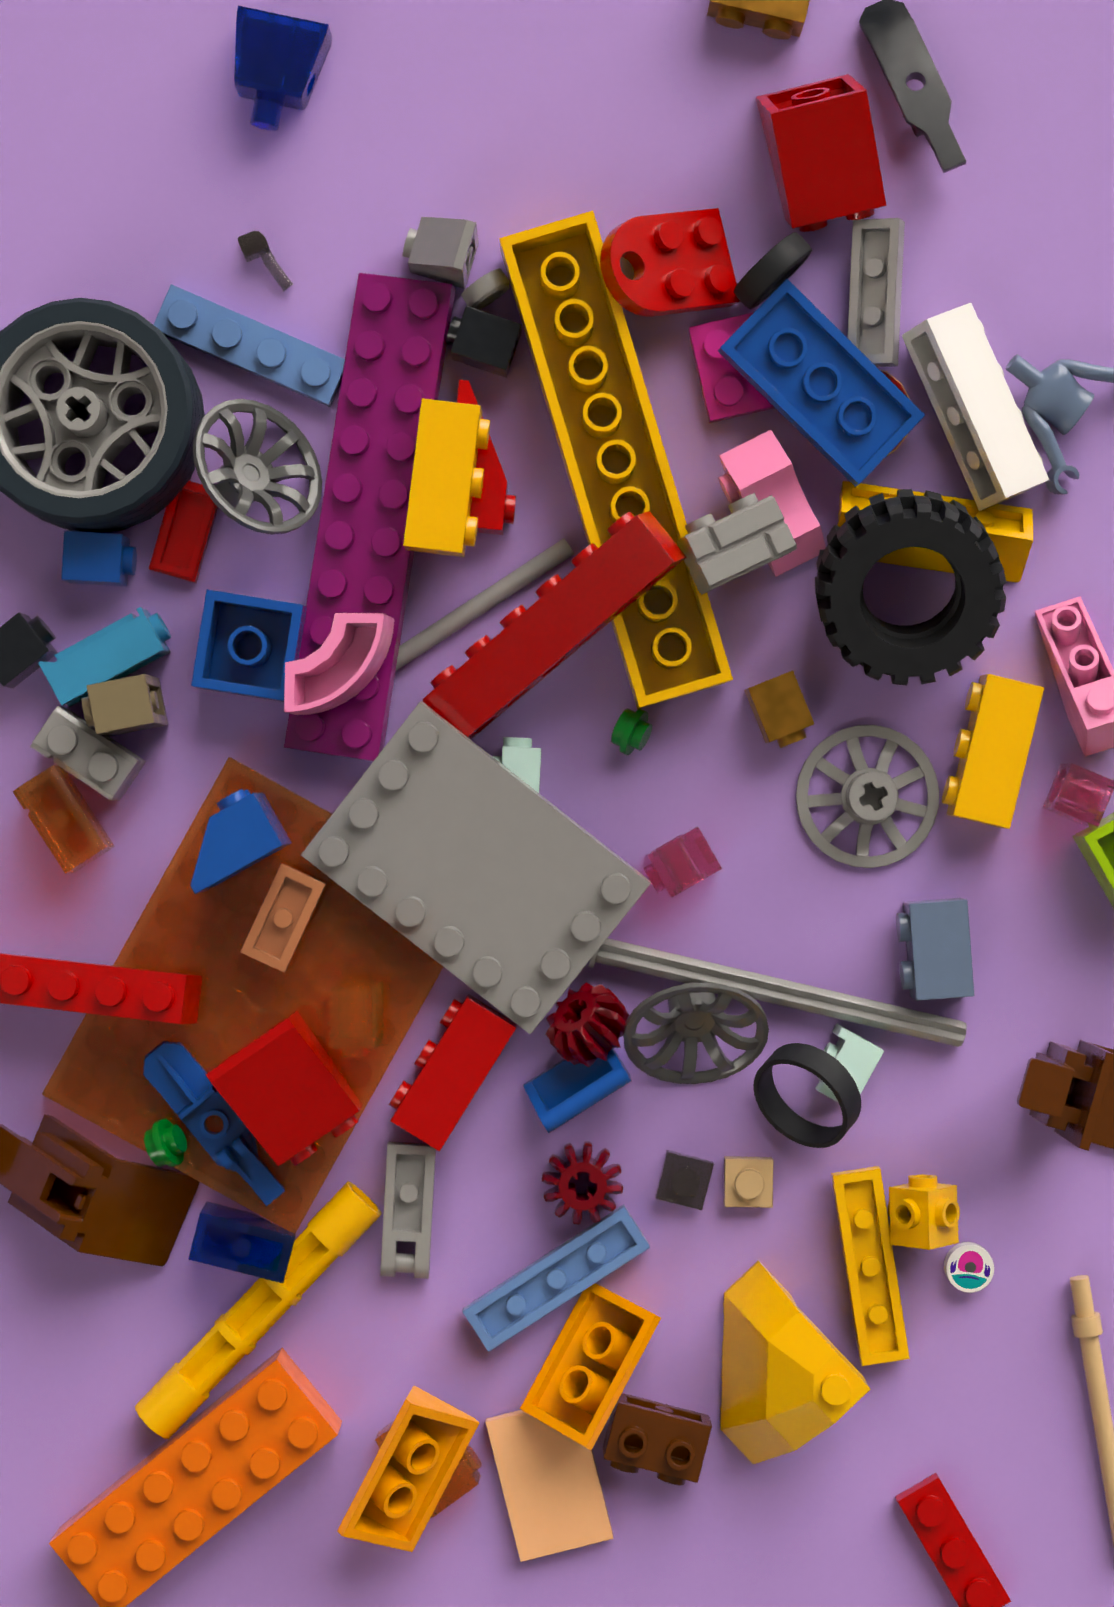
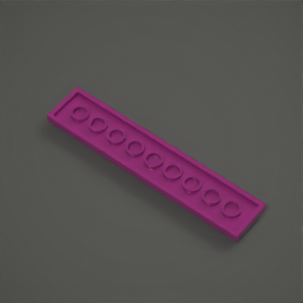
(359, 551)

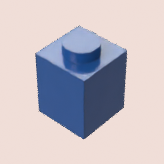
(97, 558)

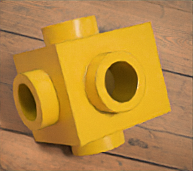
(923, 1213)

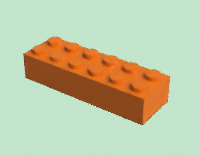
(196, 1482)

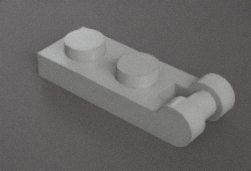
(408, 1208)

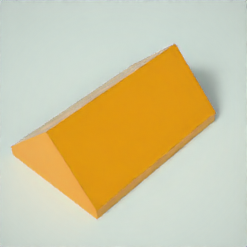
(590, 1364)
(409, 1472)

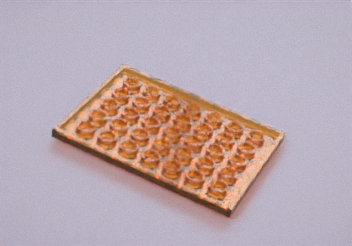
(242, 996)

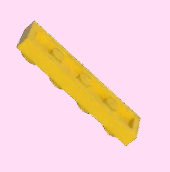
(870, 1266)

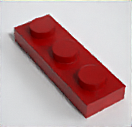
(951, 1545)

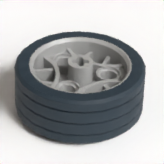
(174, 407)

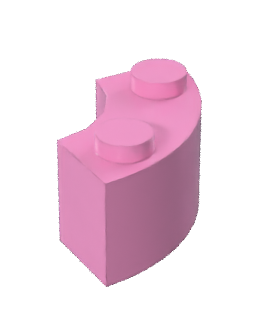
(766, 470)
(340, 666)

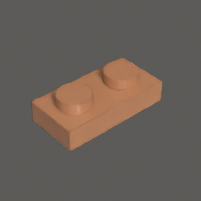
(283, 917)

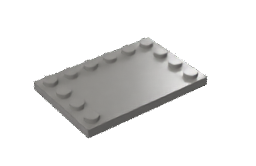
(475, 867)

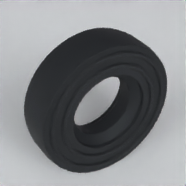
(772, 270)

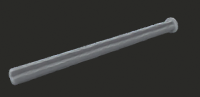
(782, 992)

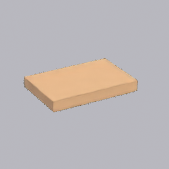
(547, 1486)

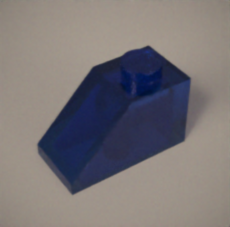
(241, 1242)

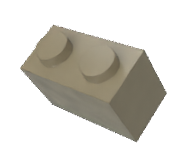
(125, 705)

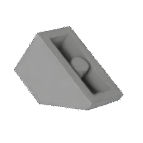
(442, 249)

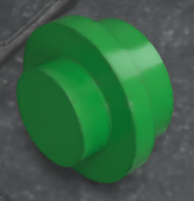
(631, 731)
(165, 1143)

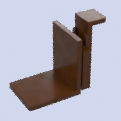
(1072, 1092)
(93, 1197)

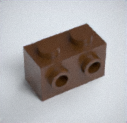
(656, 1439)

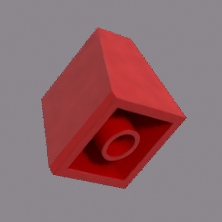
(823, 152)
(287, 1091)

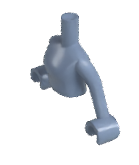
(1059, 400)

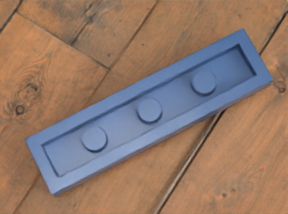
(250, 345)
(556, 1278)

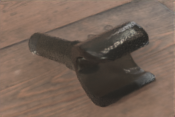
(255, 246)

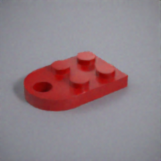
(676, 261)

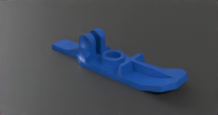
(194, 1099)

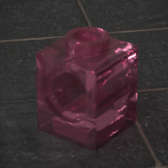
(1079, 794)
(681, 862)

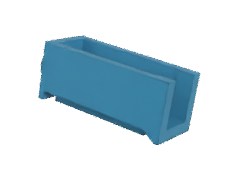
(107, 655)

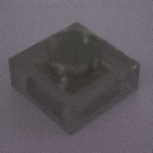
(684, 1179)

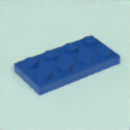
(821, 382)

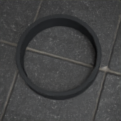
(825, 1068)

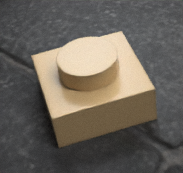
(748, 1181)

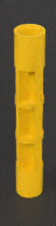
(259, 1308)

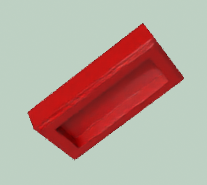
(184, 534)

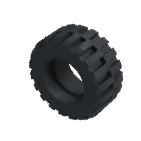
(920, 647)

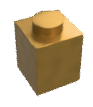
(780, 709)

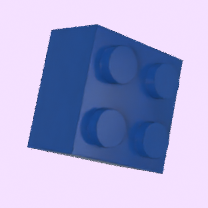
(247, 644)

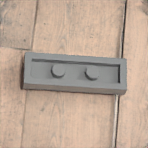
(876, 288)

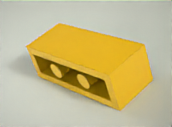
(445, 478)
(992, 750)

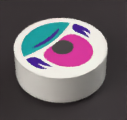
(968, 1267)

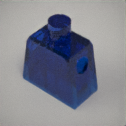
(277, 62)

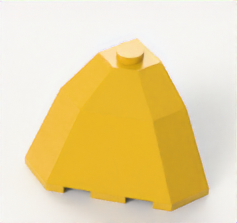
(778, 1371)

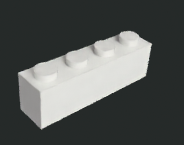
(975, 406)

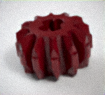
(587, 1024)
(567, 1190)

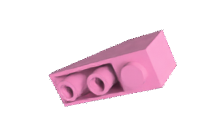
(1081, 672)

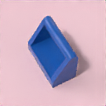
(571, 1089)

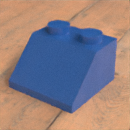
(237, 838)

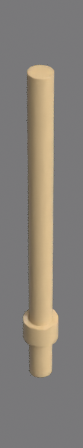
(1087, 1327)

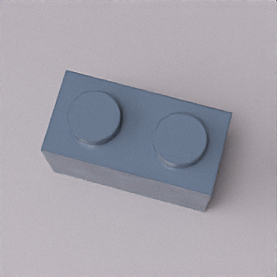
(936, 949)

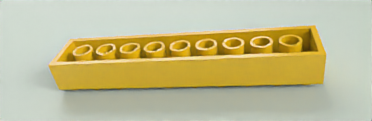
(611, 446)

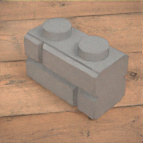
(735, 543)
(88, 755)

